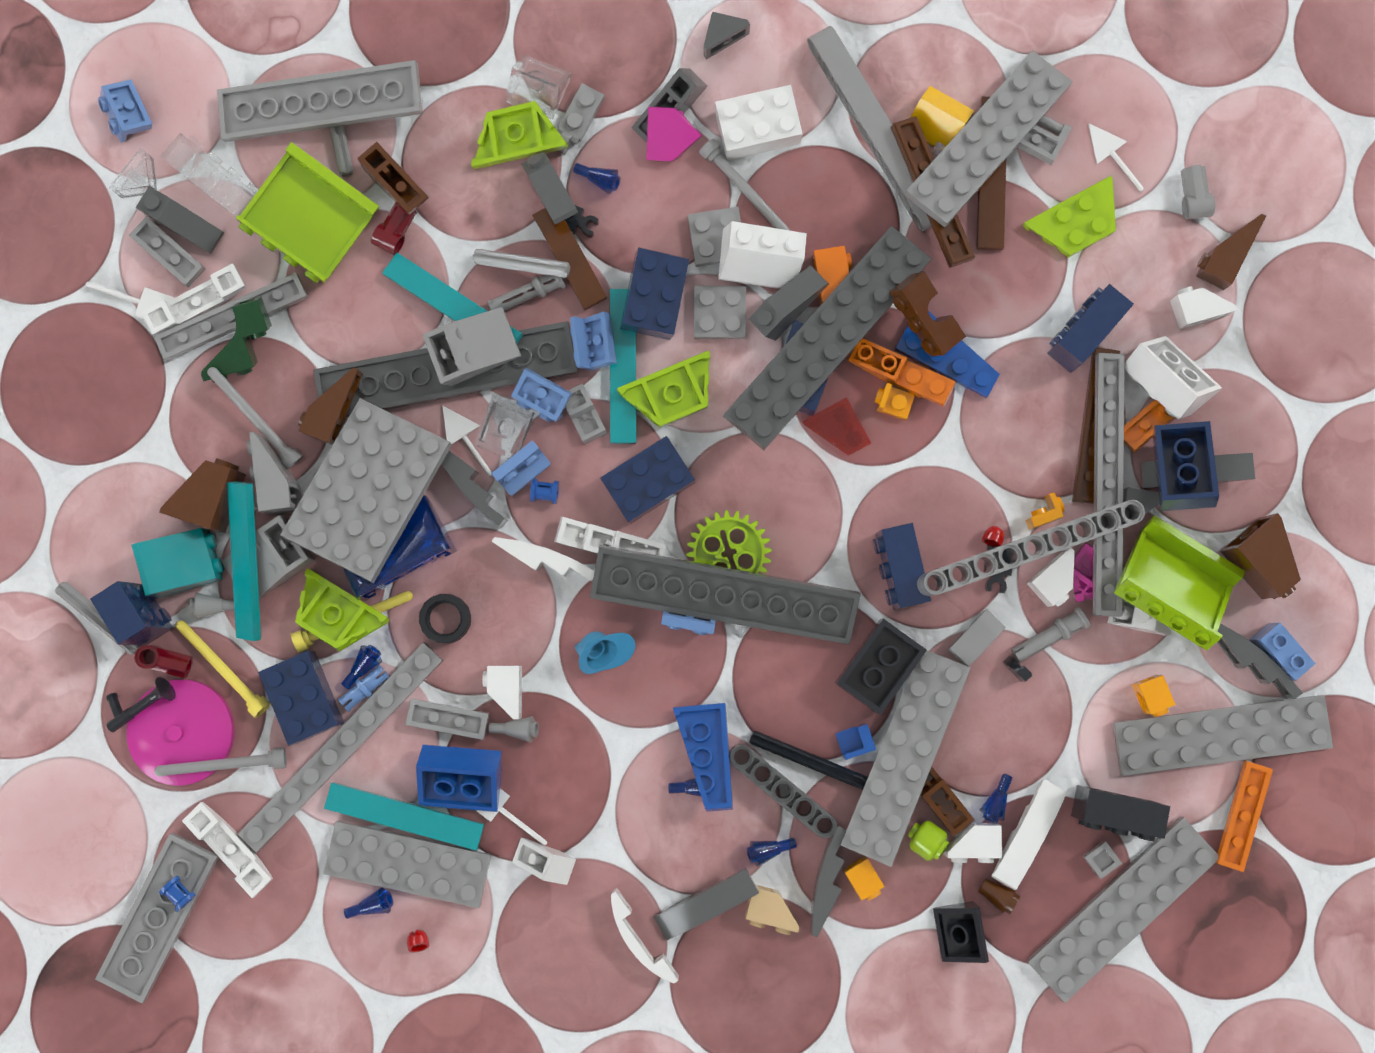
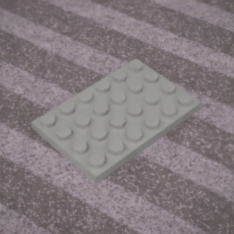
(366, 490)

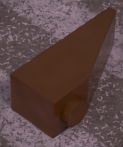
(392, 178)
(1225, 260)
(327, 413)

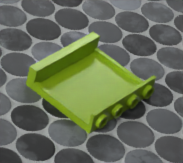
(307, 214)
(1178, 582)

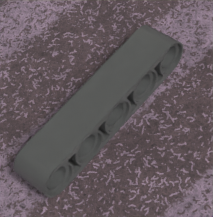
(792, 799)

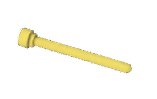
(303, 639)
(256, 704)

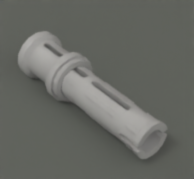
(540, 290)
(1060, 630)

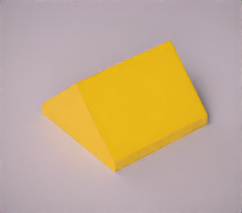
(940, 116)

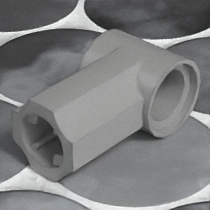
(1197, 199)

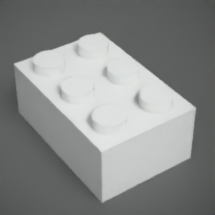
(758, 122)

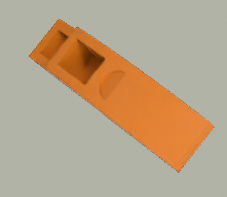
(902, 373)

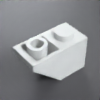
(1137, 619)
(976, 841)

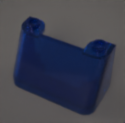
(418, 545)

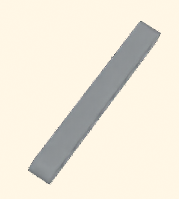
(866, 114)
(1043, 545)

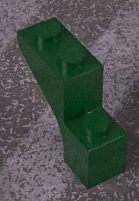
(239, 354)

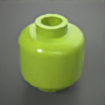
(928, 840)

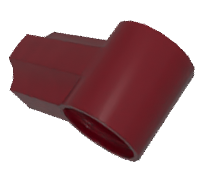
(391, 234)
(165, 661)

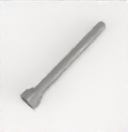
(712, 152)
(287, 454)
(275, 758)

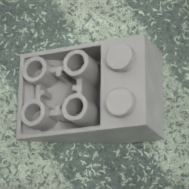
(471, 346)
(275, 485)
(276, 556)

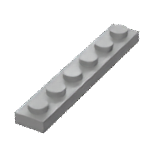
(222, 319)

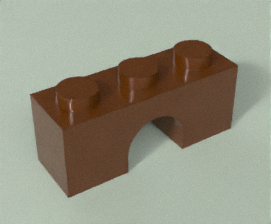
(912, 299)

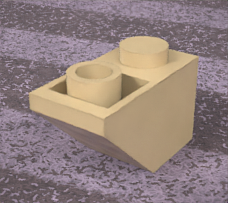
(771, 909)

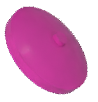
(182, 731)

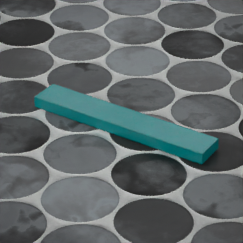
(433, 291)
(621, 373)
(244, 560)
(404, 816)

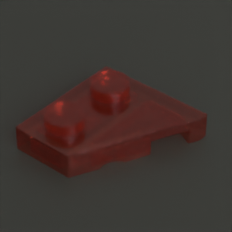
(840, 427)

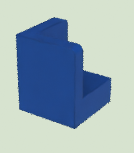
(855, 741)

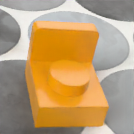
(894, 401)
(1042, 516)

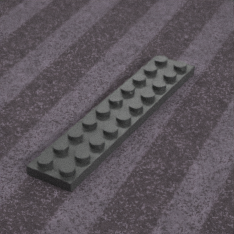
(825, 339)
(412, 378)
(724, 594)

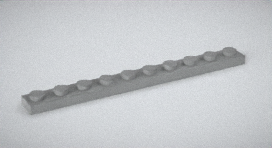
(1108, 479)
(340, 747)

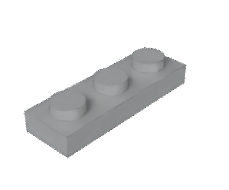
(167, 251)
(447, 719)

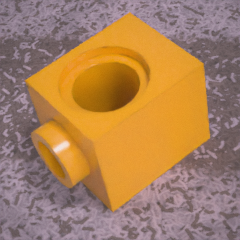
(1154, 695)
(864, 878)

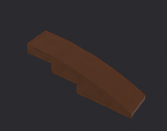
(568, 250)
(945, 804)

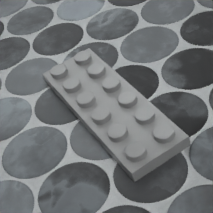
(407, 864)
(153, 922)

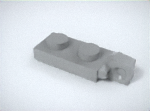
(580, 115)

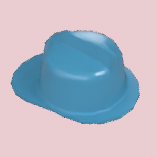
(604, 651)

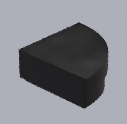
(1019, 671)

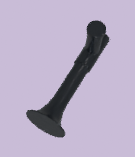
(162, 690)

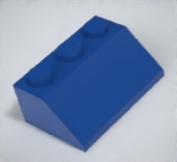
(459, 778)

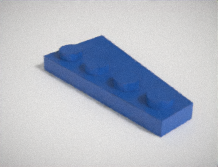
(958, 364)
(707, 746)

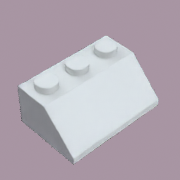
(760, 255)
(1170, 377)

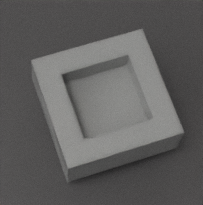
(1102, 859)

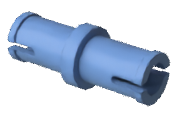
(363, 688)

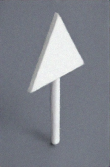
(1105, 145)
(457, 428)

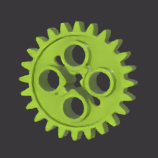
(751, 545)

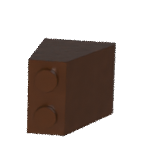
(205, 496)
(1265, 557)

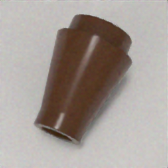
(1000, 896)

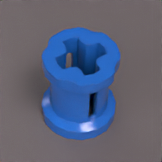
(544, 491)
(177, 893)

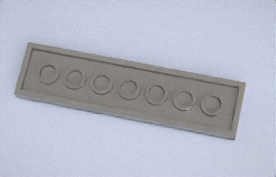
(320, 101)
(988, 139)
(1222, 735)
(905, 758)
(1123, 909)

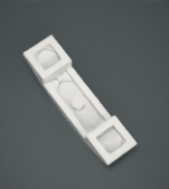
(195, 302)
(229, 847)
(660, 965)

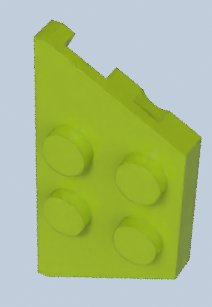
(515, 135)
(1078, 220)
(671, 391)
(334, 613)

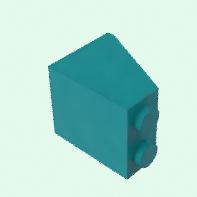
(178, 562)

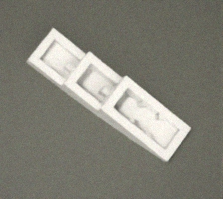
(590, 536)
(536, 556)
(1029, 834)

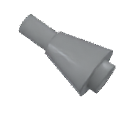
(207, 605)
(522, 729)

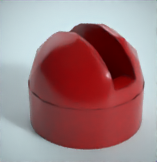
(993, 536)
(417, 941)

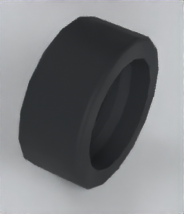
(430, 604)

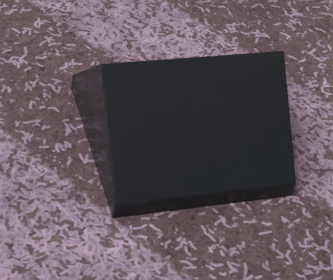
(961, 933)

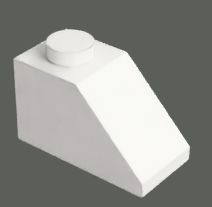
(1199, 306)
(1055, 579)
(505, 687)
(544, 861)

